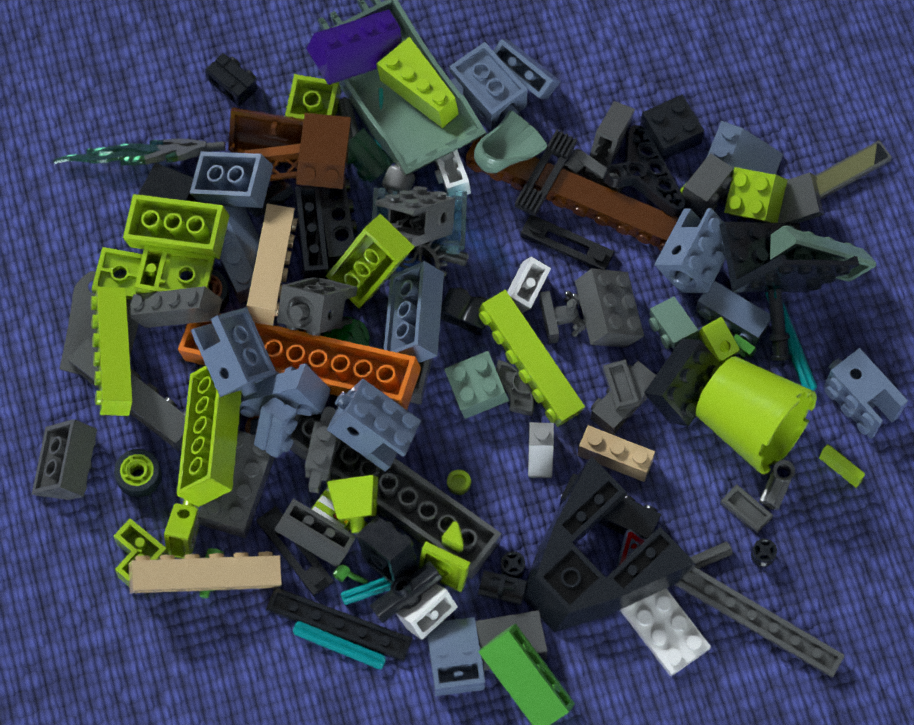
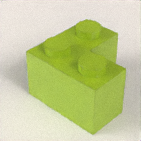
(135, 543)

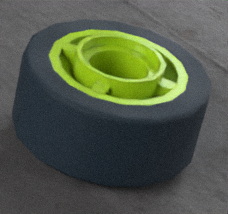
(137, 460)

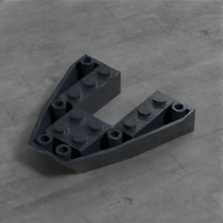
(568, 586)

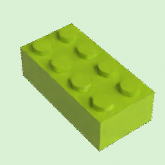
(176, 225)
(371, 259)

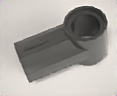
(777, 486)

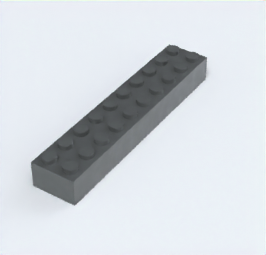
(409, 500)

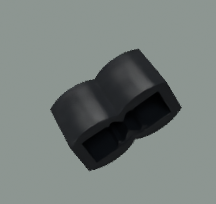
(463, 310)

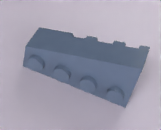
(295, 388)

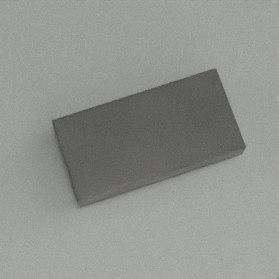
(621, 385)
(746, 509)

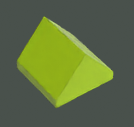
(452, 538)

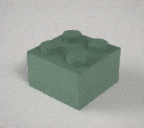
(476, 384)

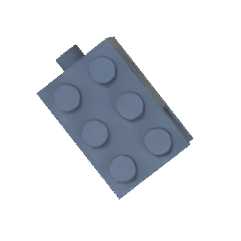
(488, 85)
(693, 252)
(234, 352)
(859, 387)
(373, 424)

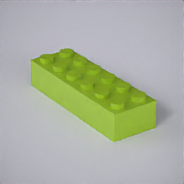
(208, 441)

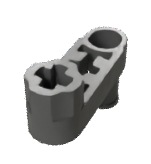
(583, 164)

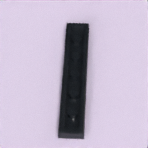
(340, 624)

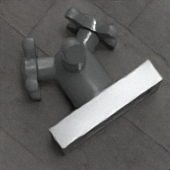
(560, 315)

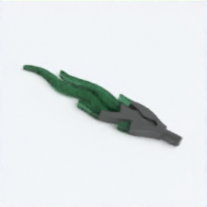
(142, 154)

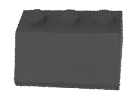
(64, 460)

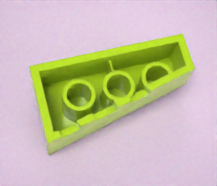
(417, 82)

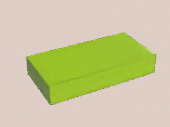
(842, 465)

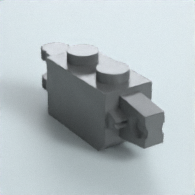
(321, 451)

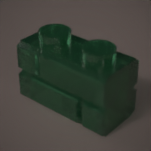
(367, 156)

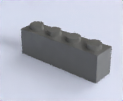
(174, 307)

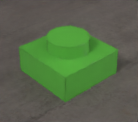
(745, 347)

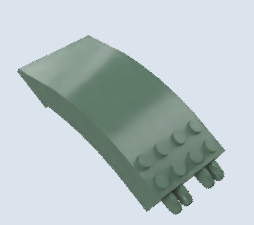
(399, 127)

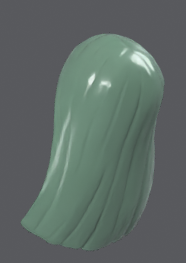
(508, 144)

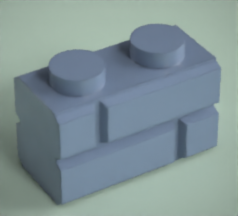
(275, 427)

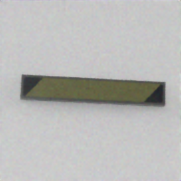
(852, 168)

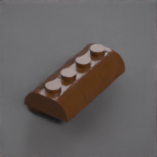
(262, 130)

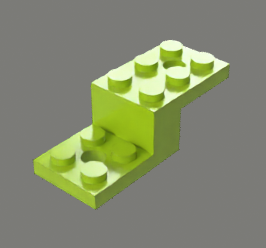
(153, 270)

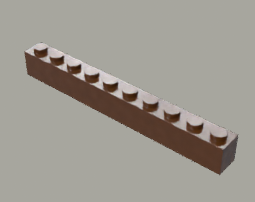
(589, 200)

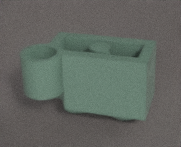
(672, 323)

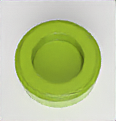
(458, 482)

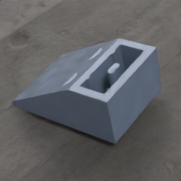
(456, 657)

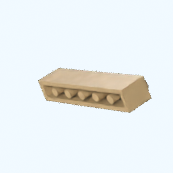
(270, 263)
(204, 573)

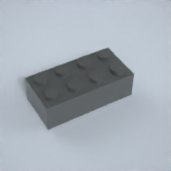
(236, 509)

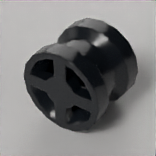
(766, 548)
(514, 560)

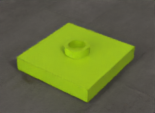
(450, 567)

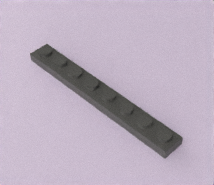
(761, 621)

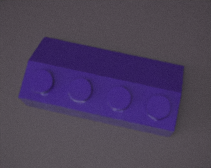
(354, 46)

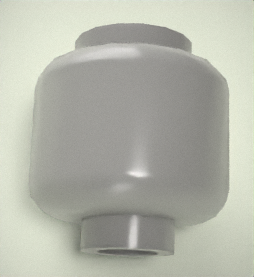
(396, 180)

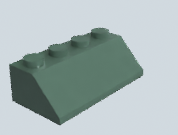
(807, 246)

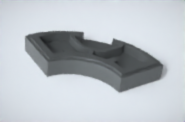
(518, 392)

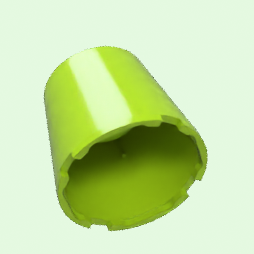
(755, 411)

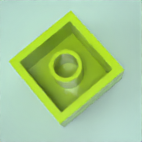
(755, 195)

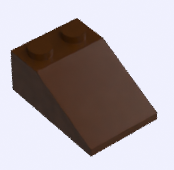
(324, 151)

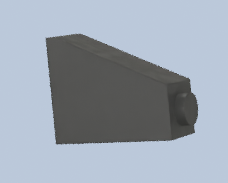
(611, 133)

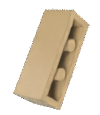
(616, 453)

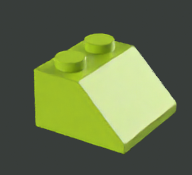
(312, 96)

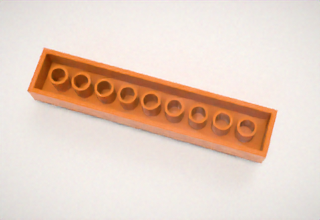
(333, 360)

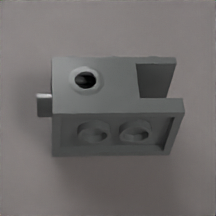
(420, 214)
(308, 303)

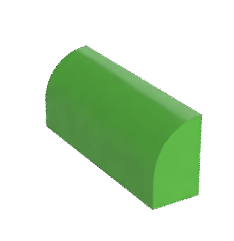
(526, 677)

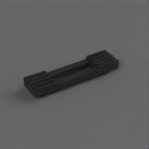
(560, 146)
(537, 229)
(314, 578)

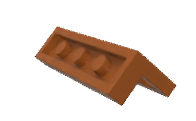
(280, 154)

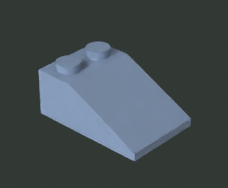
(744, 150)

